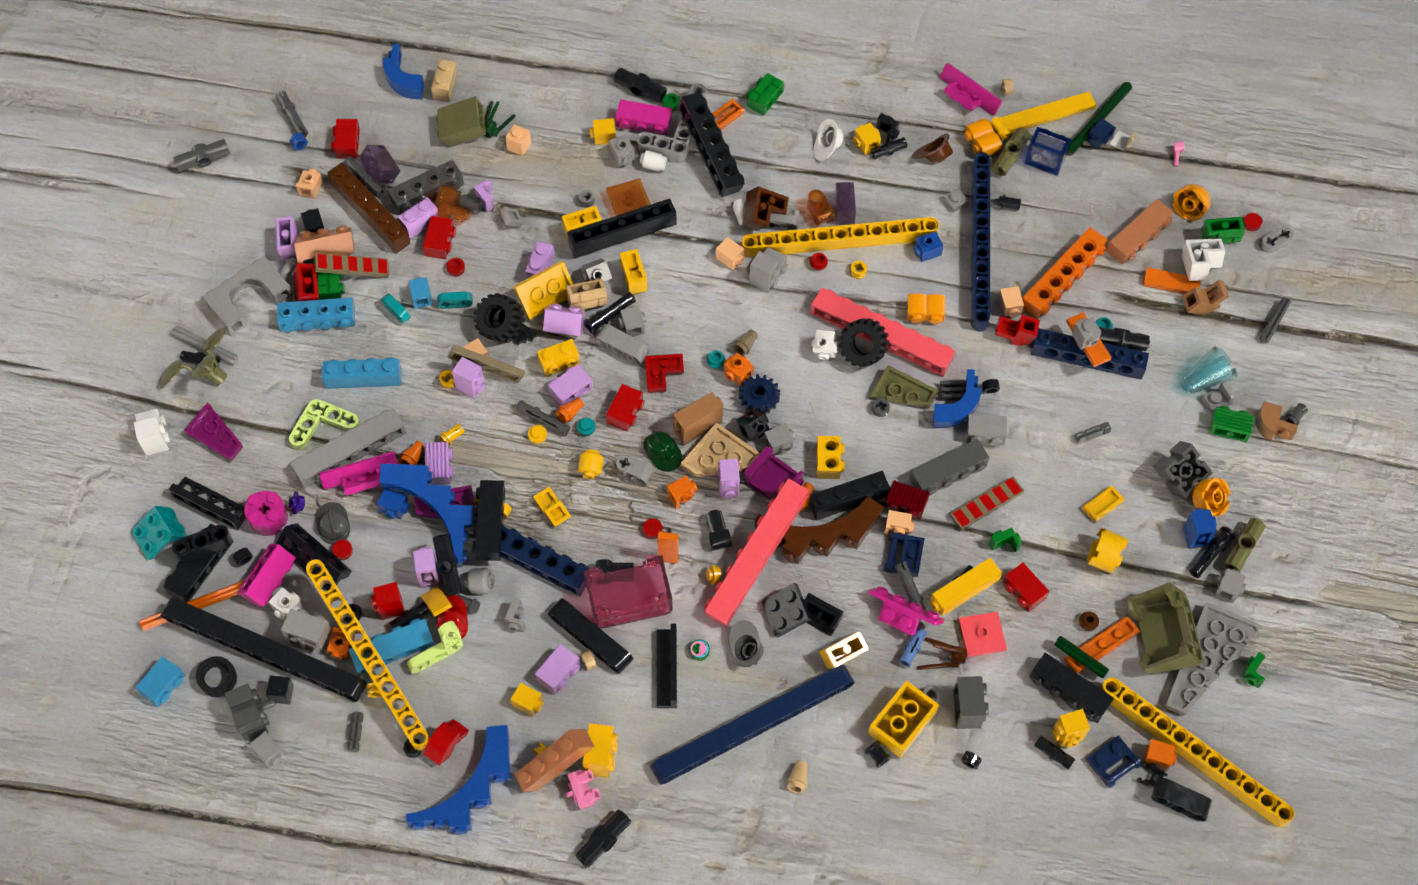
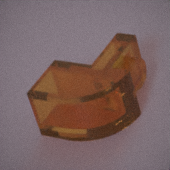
(446, 204)

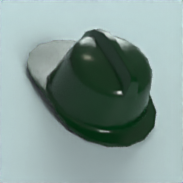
(663, 451)

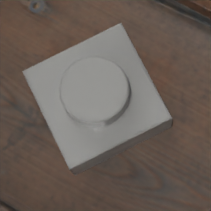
(955, 200)
(511, 217)

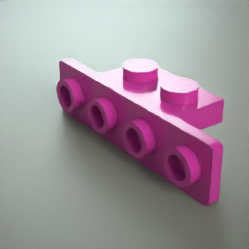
(967, 91)
(357, 475)
(901, 613)

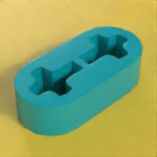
(455, 300)
(395, 308)

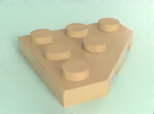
(717, 446)

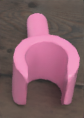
(1178, 147)

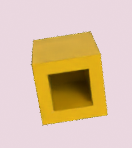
(603, 131)
(527, 700)

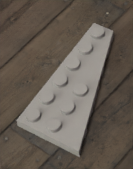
(1221, 639)

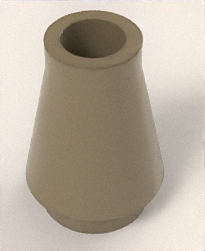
(744, 343)

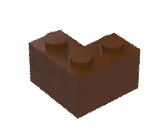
(760, 205)

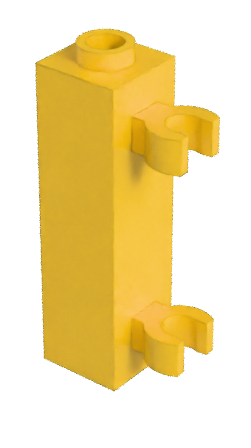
(965, 587)

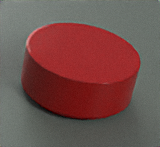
(1252, 222)
(455, 267)
(652, 528)
(342, 549)

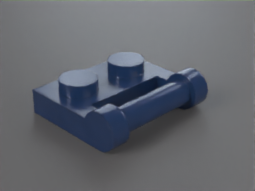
(911, 552)
(1109, 756)

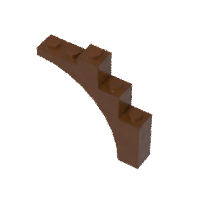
(823, 538)

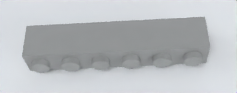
(349, 447)

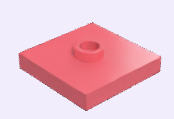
(982, 634)

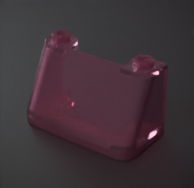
(629, 593)

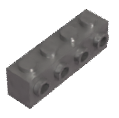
(425, 186)

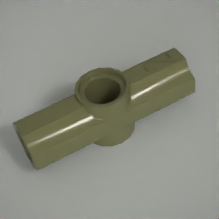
(1008, 158)
(1249, 537)

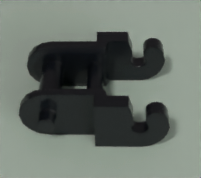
(1152, 767)

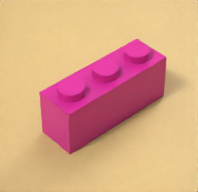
(643, 117)
(266, 575)

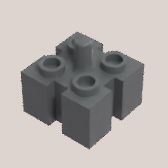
(1182, 469)
(248, 711)

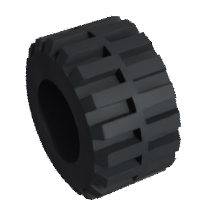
(486, 312)
(848, 342)

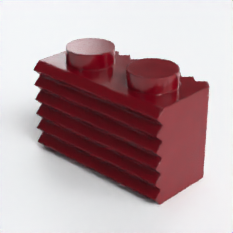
(907, 499)

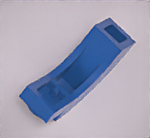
(404, 84)
(954, 414)

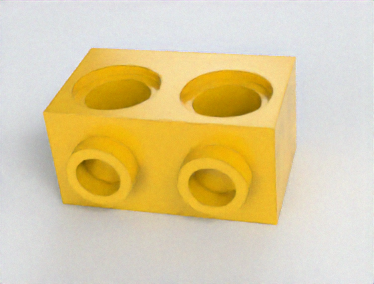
(580, 219)
(633, 271)
(827, 457)

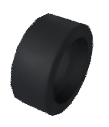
(212, 662)

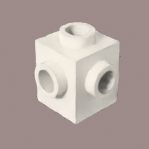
(825, 344)
(283, 602)

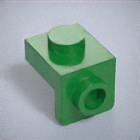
(1005, 537)
(1250, 675)

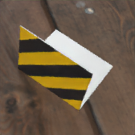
(1122, 140)

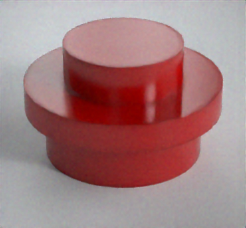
(818, 261)

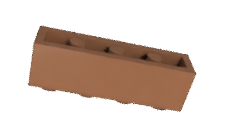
(1140, 231)
(554, 760)

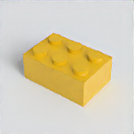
(903, 719)

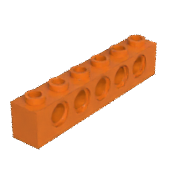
(1091, 241)

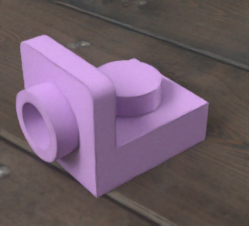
(483, 194)

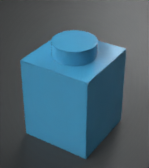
(420, 292)

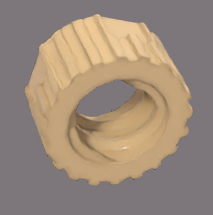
(1007, 86)
(588, 660)

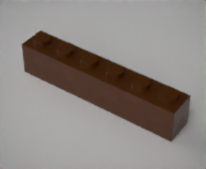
(369, 208)

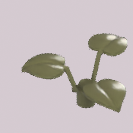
(208, 366)

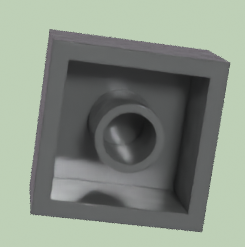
(969, 702)

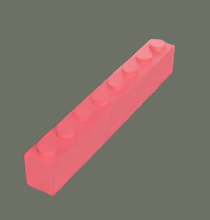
(902, 340)
(756, 553)

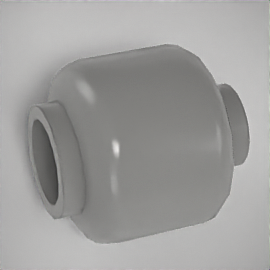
(480, 581)

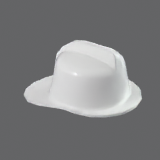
(828, 139)

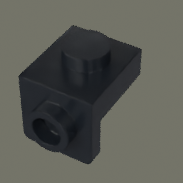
(888, 125)

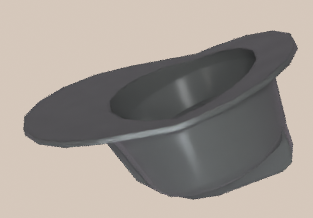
(332, 522)
(745, 644)

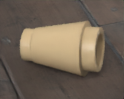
(798, 778)

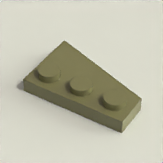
(903, 389)

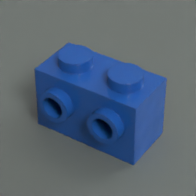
(1199, 528)

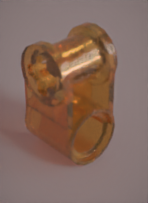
(821, 210)

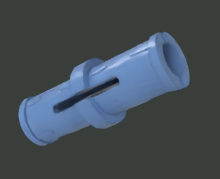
(907, 657)

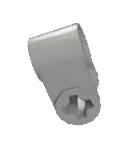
(634, 471)

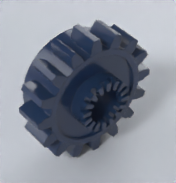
(762, 403)

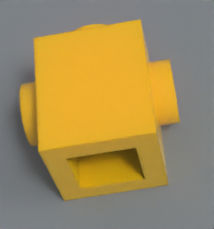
(866, 138)

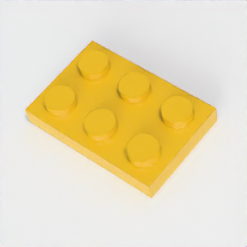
(543, 289)

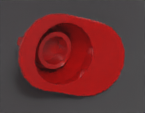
(456, 613)

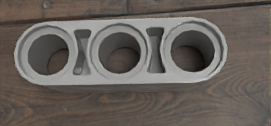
(622, 344)

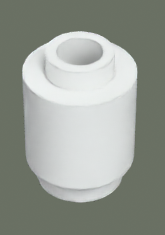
(653, 161)

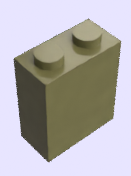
(461, 121)

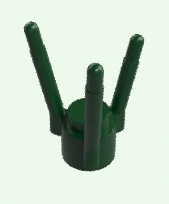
(490, 125)

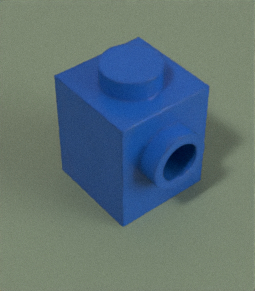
(928, 246)
(393, 504)

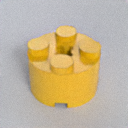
(1106, 550)

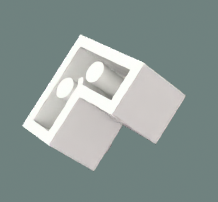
(1201, 256)
(151, 431)

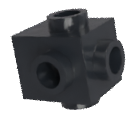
(753, 424)

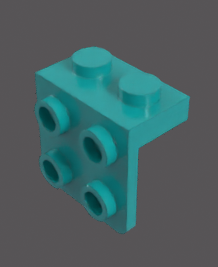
(157, 530)

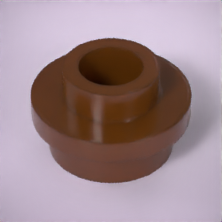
(1089, 626)

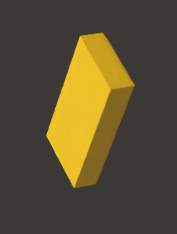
(1103, 504)

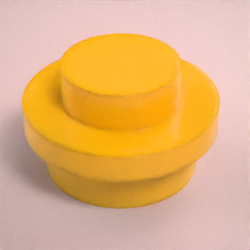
(537, 434)
(713, 574)

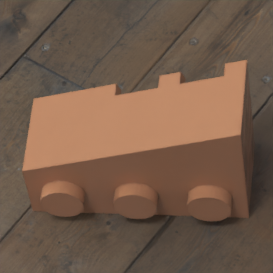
(335, 241)

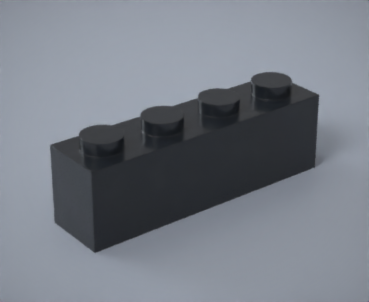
(848, 495)
(489, 520)
(191, 575)
(1071, 687)

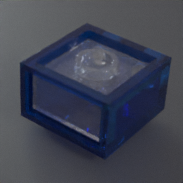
(1047, 151)

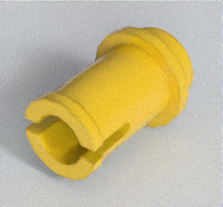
(1000, 128)
(452, 434)

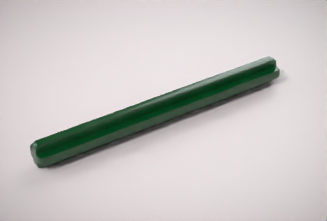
(1105, 110)

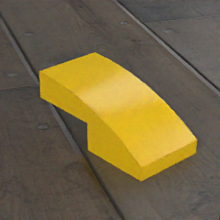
(551, 507)
(436, 601)

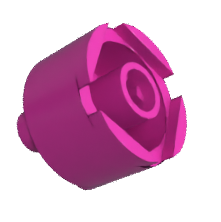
(266, 513)

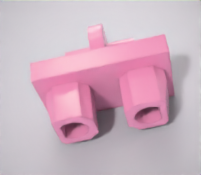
(580, 788)

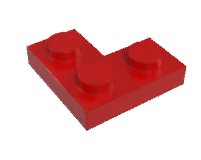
(660, 365)

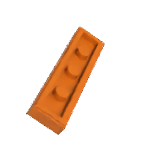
(1105, 642)

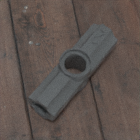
(201, 155)

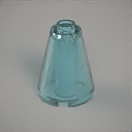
(1209, 371)

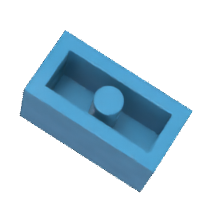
(160, 682)

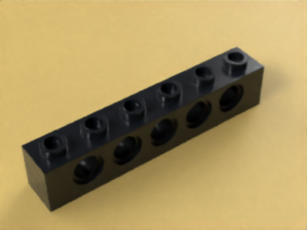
(710, 153)

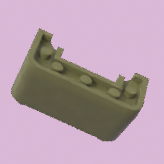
(1166, 629)

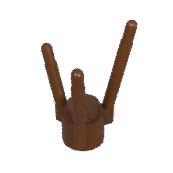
(956, 654)

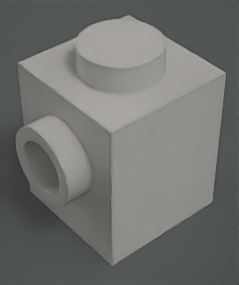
(622, 150)
(596, 270)
(632, 321)
(1086, 332)
(779, 439)
(1230, 585)

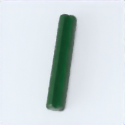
(1081, 656)

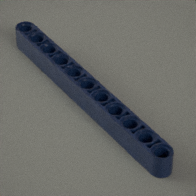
(980, 247)
(752, 724)

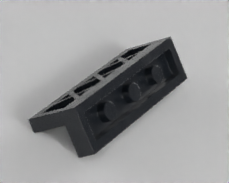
(208, 507)
(314, 550)
(667, 667)

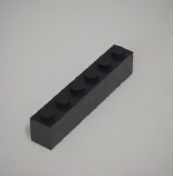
(622, 228)

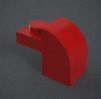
(1019, 332)
(444, 740)

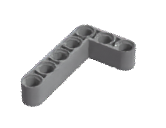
(671, 145)

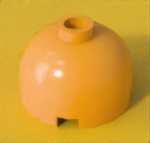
(1191, 202)
(1212, 495)

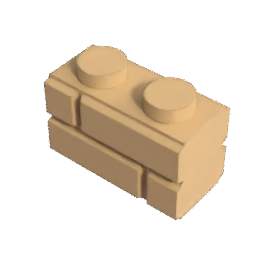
(444, 80)
(587, 294)

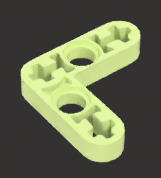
(316, 417)
(449, 644)

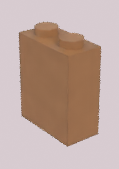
(697, 418)

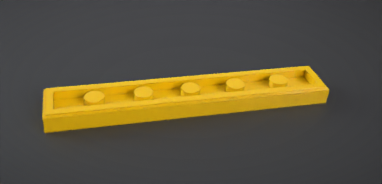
(1049, 112)

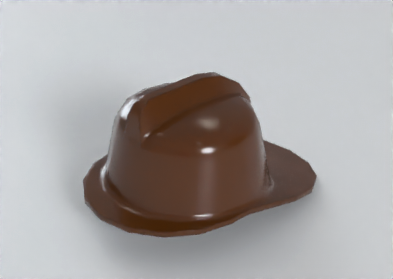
(936, 150)

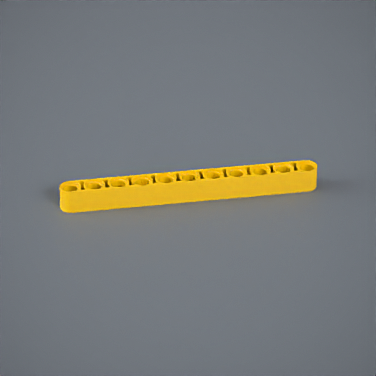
(831, 234)
(363, 645)
(1206, 754)

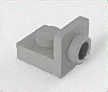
(1219, 397)
(513, 614)

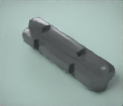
(1092, 432)
(355, 731)

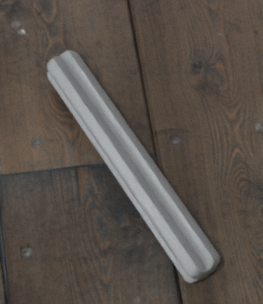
(198, 342)

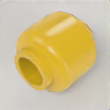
(590, 463)

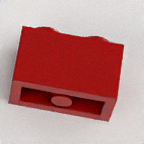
(346, 138)
(439, 237)
(305, 282)
(625, 407)
(1025, 587)
(387, 601)

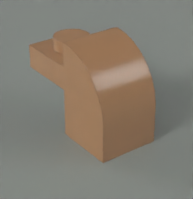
(1205, 300)
(1270, 425)

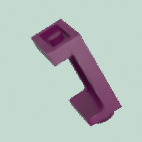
(768, 473)

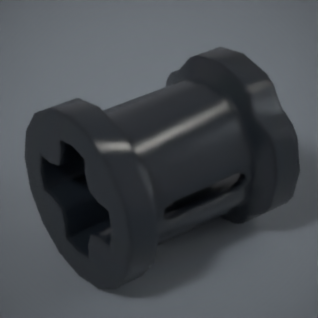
(878, 754)

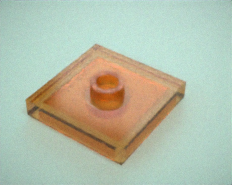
(627, 196)

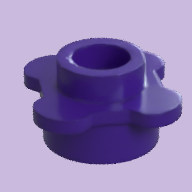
(296, 502)

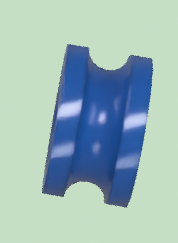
(298, 141)

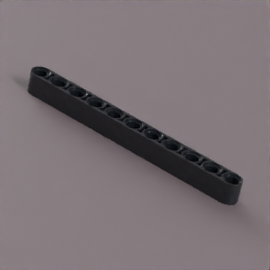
(264, 649)

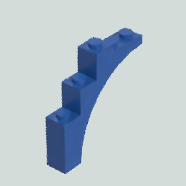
(414, 481)
(476, 792)

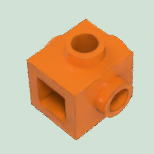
(738, 368)

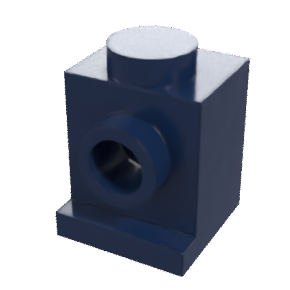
(1101, 134)

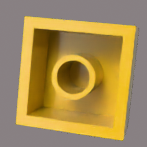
(601, 757)

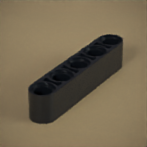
(590, 636)

